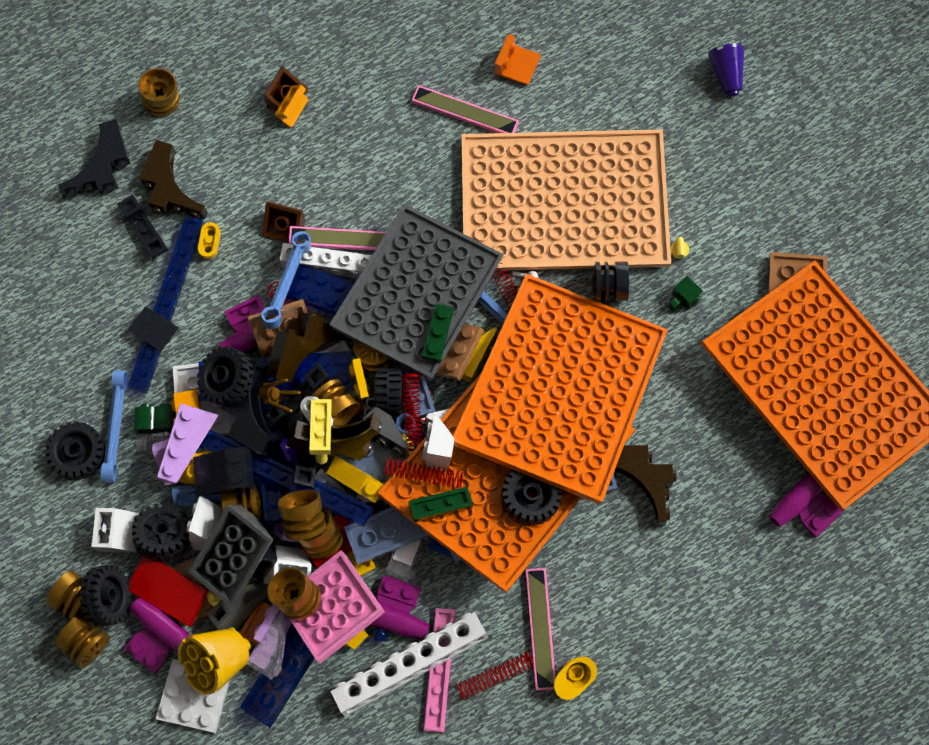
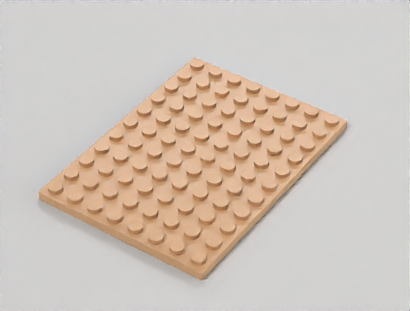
(567, 198)

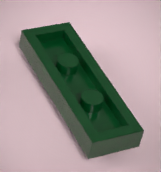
(438, 333)
(440, 504)

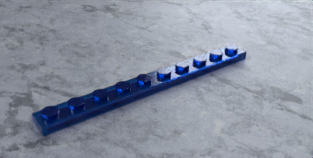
(167, 299)
(283, 476)

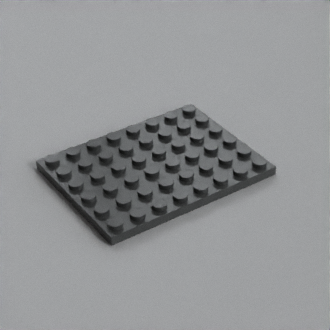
(407, 274)

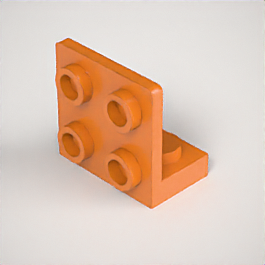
(516, 62)

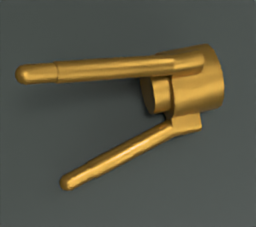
(270, 393)

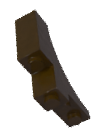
(159, 177)
(295, 345)
(349, 439)
(650, 477)

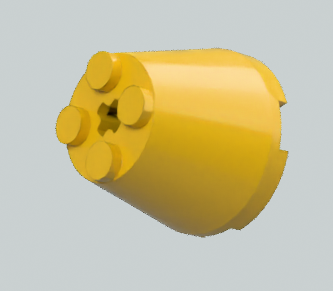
(213, 658)

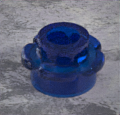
(379, 634)

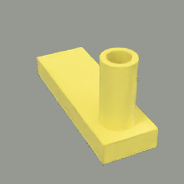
(320, 429)

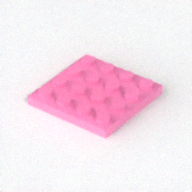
(344, 608)

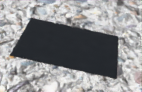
(153, 328)

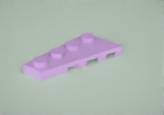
(185, 438)

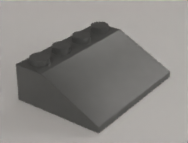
(231, 553)

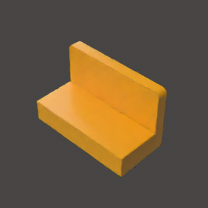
(292, 105)

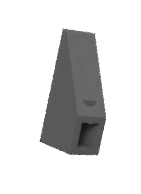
(389, 435)
(252, 596)

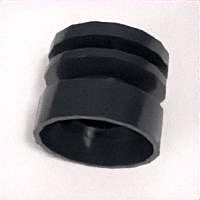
(611, 281)

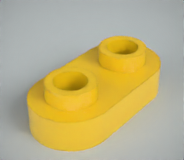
(207, 241)

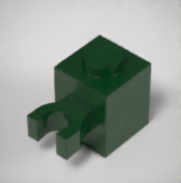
(685, 293)

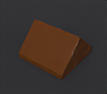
(279, 88)
(279, 219)

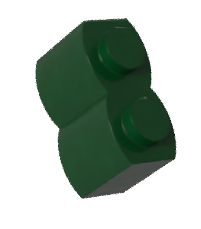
(154, 419)

